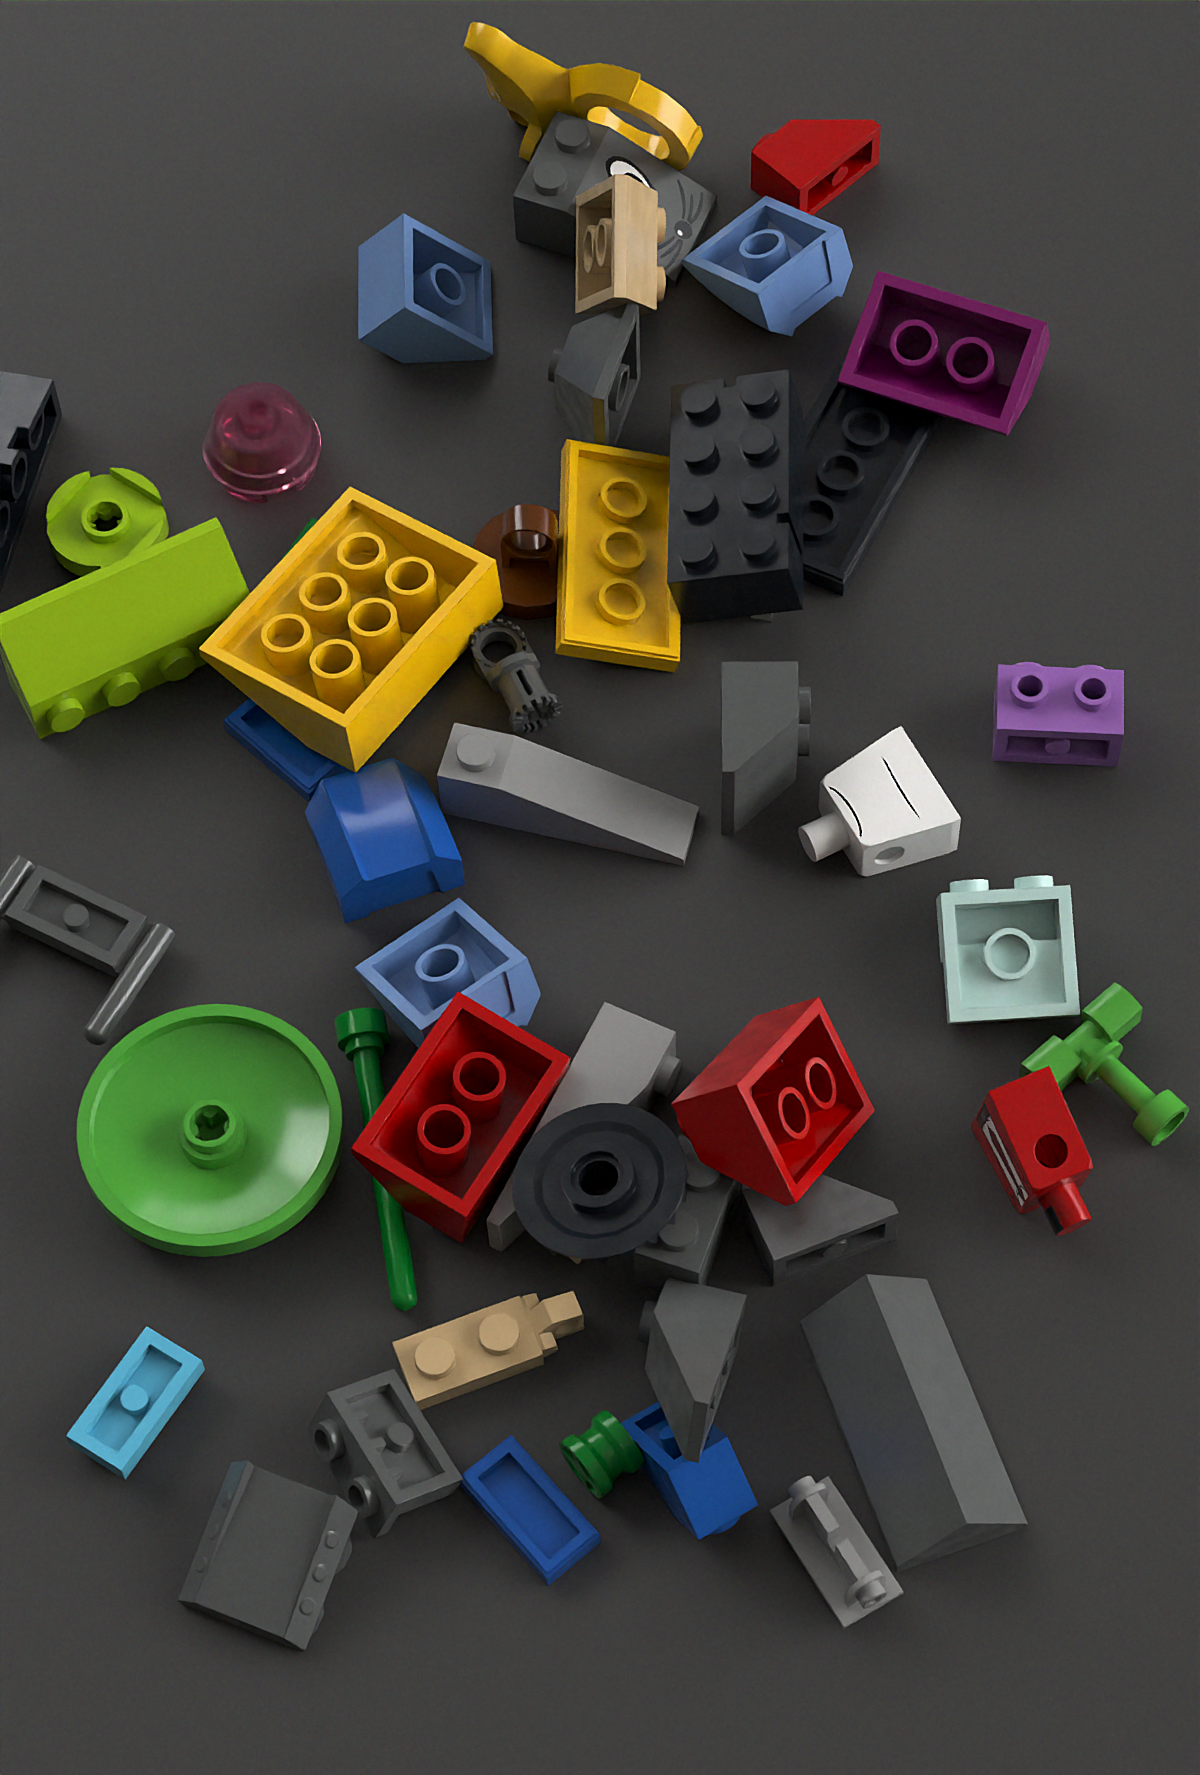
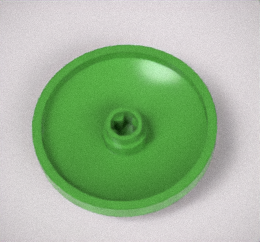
(210, 1130)

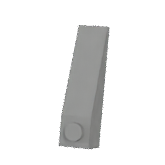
(547, 793)
(618, 1062)

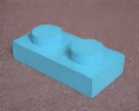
(135, 1402)

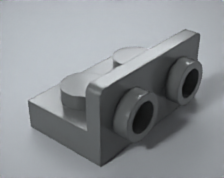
(381, 1450)

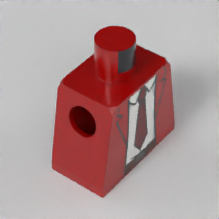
(1036, 1149)

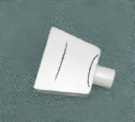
(882, 810)

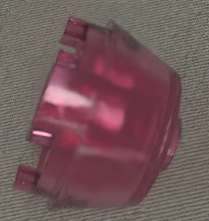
(261, 442)

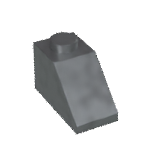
(819, 1229)

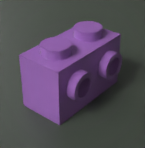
(1058, 714)

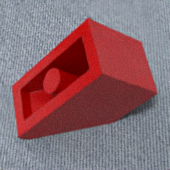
(813, 160)

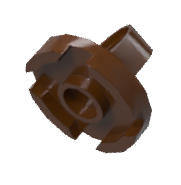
(526, 558)

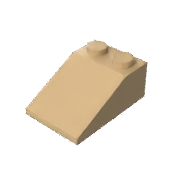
(618, 247)

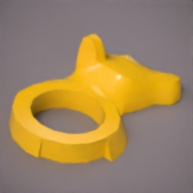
(537, 88)

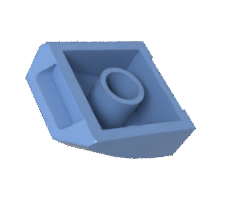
(774, 265)
(446, 956)

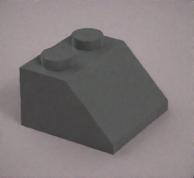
(761, 736)

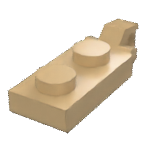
(485, 1346)

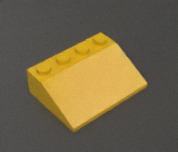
(355, 626)

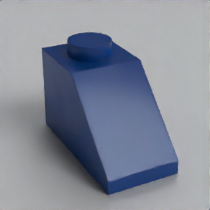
(700, 1495)

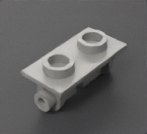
(835, 1550)

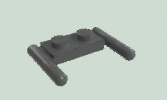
(88, 929)

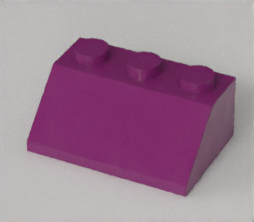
(945, 354)

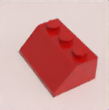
(776, 1103)
(460, 1115)

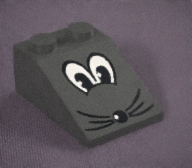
(582, 154)

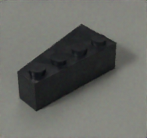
(27, 429)

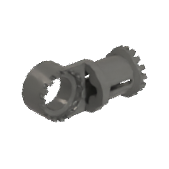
(515, 677)

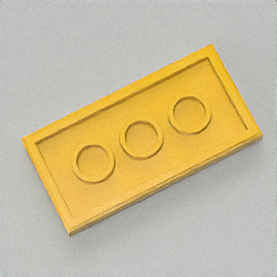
(615, 558)

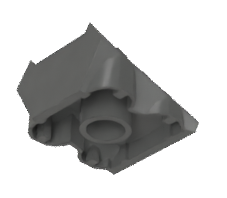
(269, 1555)

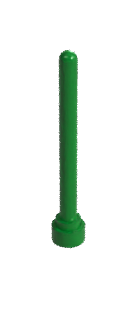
(362, 1037)

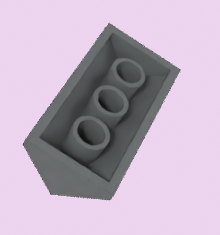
(910, 1420)

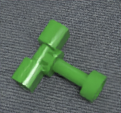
(1094, 1054)

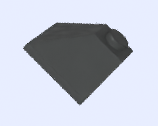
(598, 374)

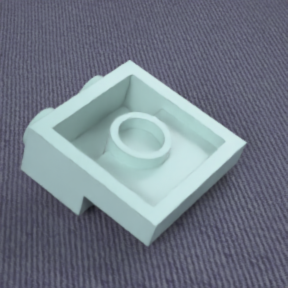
(1008, 951)

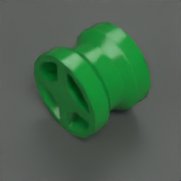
(601, 1453)

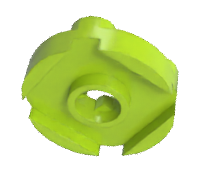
(86, 499)

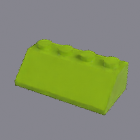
(120, 628)

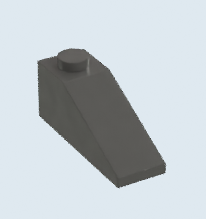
(690, 1355)

